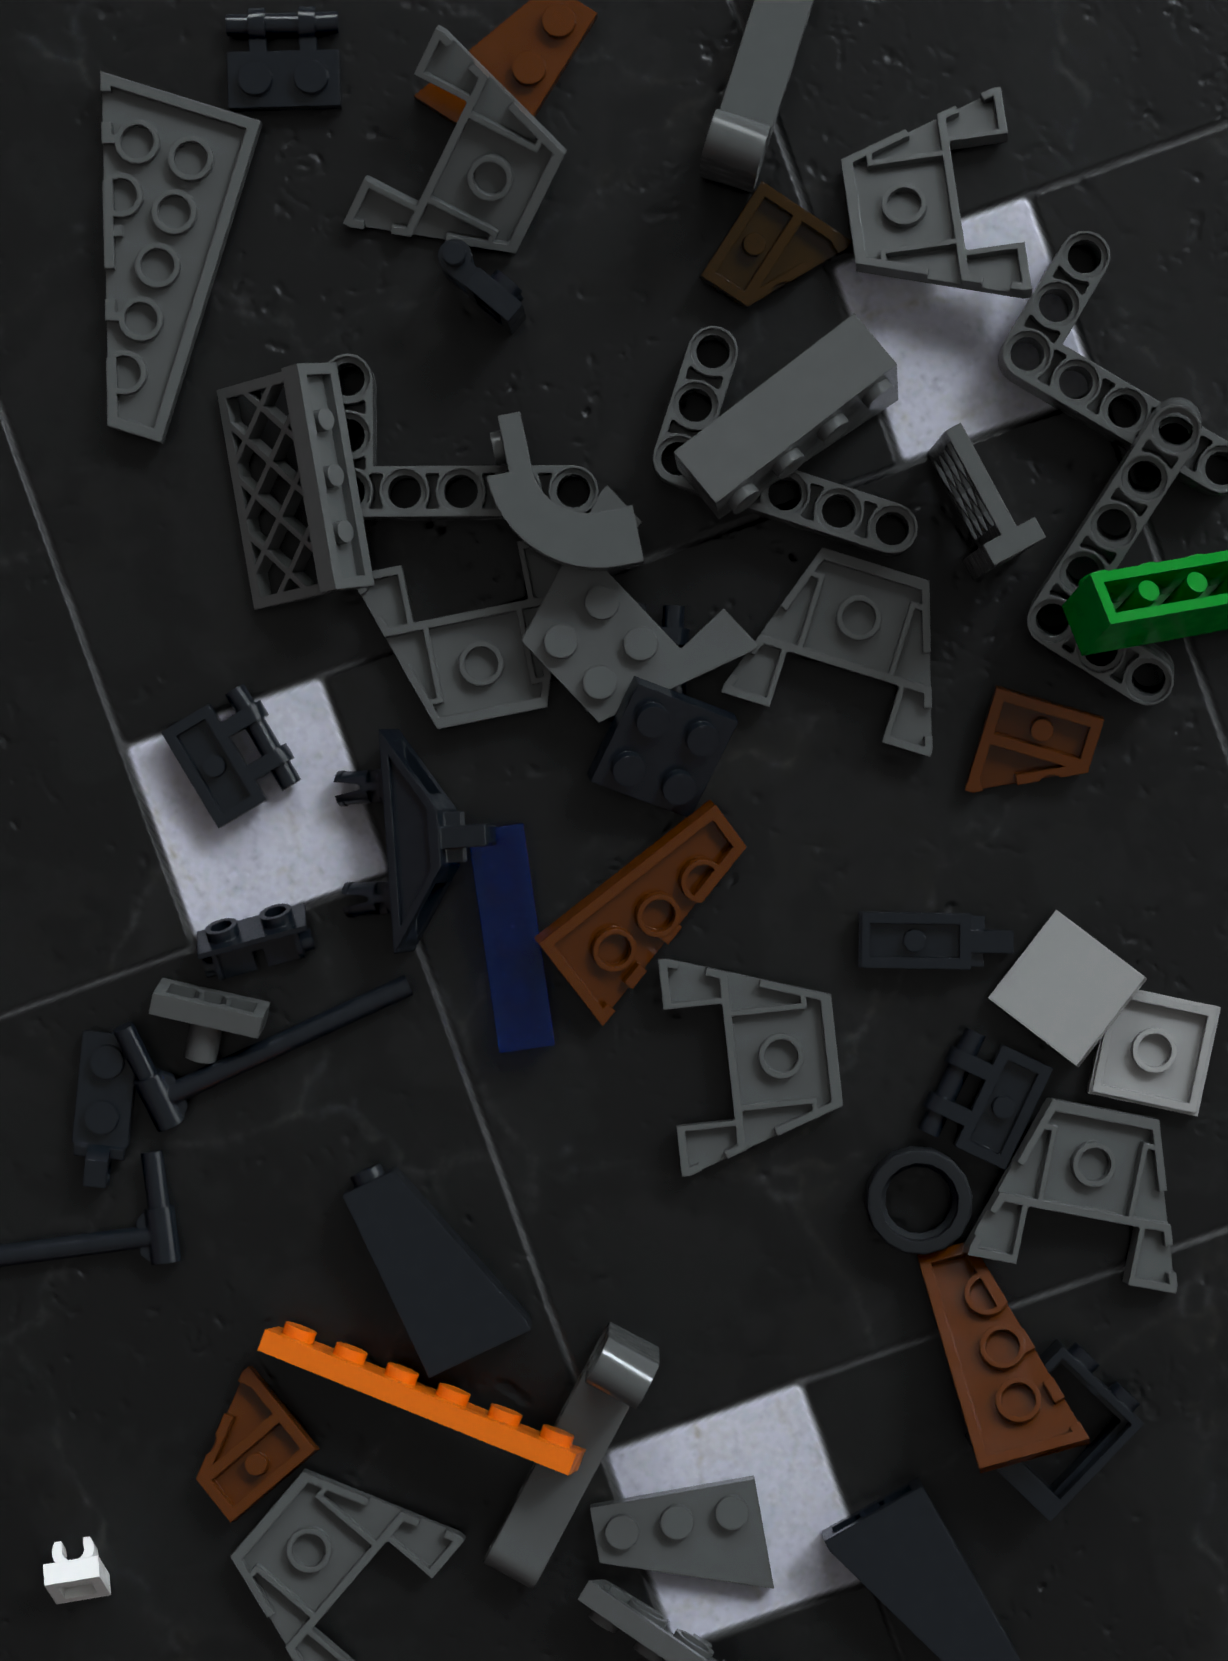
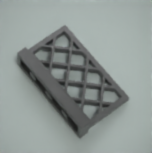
(323, 480)
(980, 504)

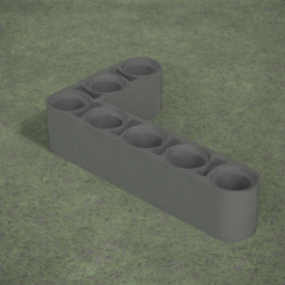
(754, 93)
(1102, 385)
(433, 480)
(813, 491)
(1110, 550)
(608, 1385)

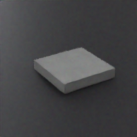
(1067, 988)
(1156, 1053)

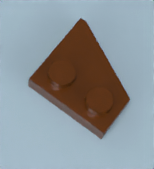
(1031, 740)
(253, 1448)

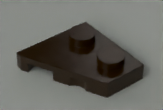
(769, 247)

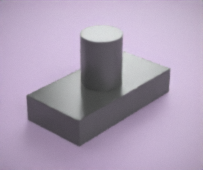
(209, 1014)

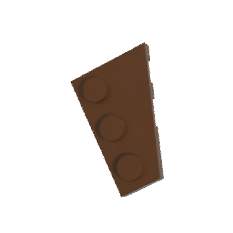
(523, 54)

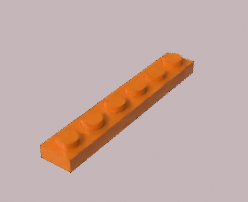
(443, 1405)

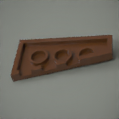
(628, 918)
(999, 1379)

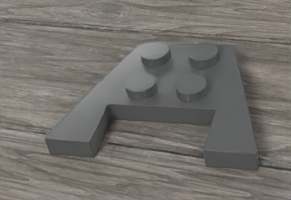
(488, 172)
(909, 211)
(857, 621)
(602, 638)
(470, 661)
(777, 1058)
(1086, 1166)
(318, 1544)

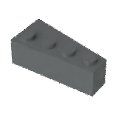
(790, 418)

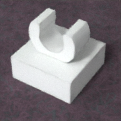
(76, 1578)

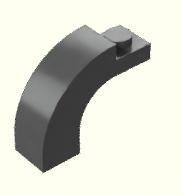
(570, 538)

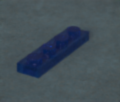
(508, 934)

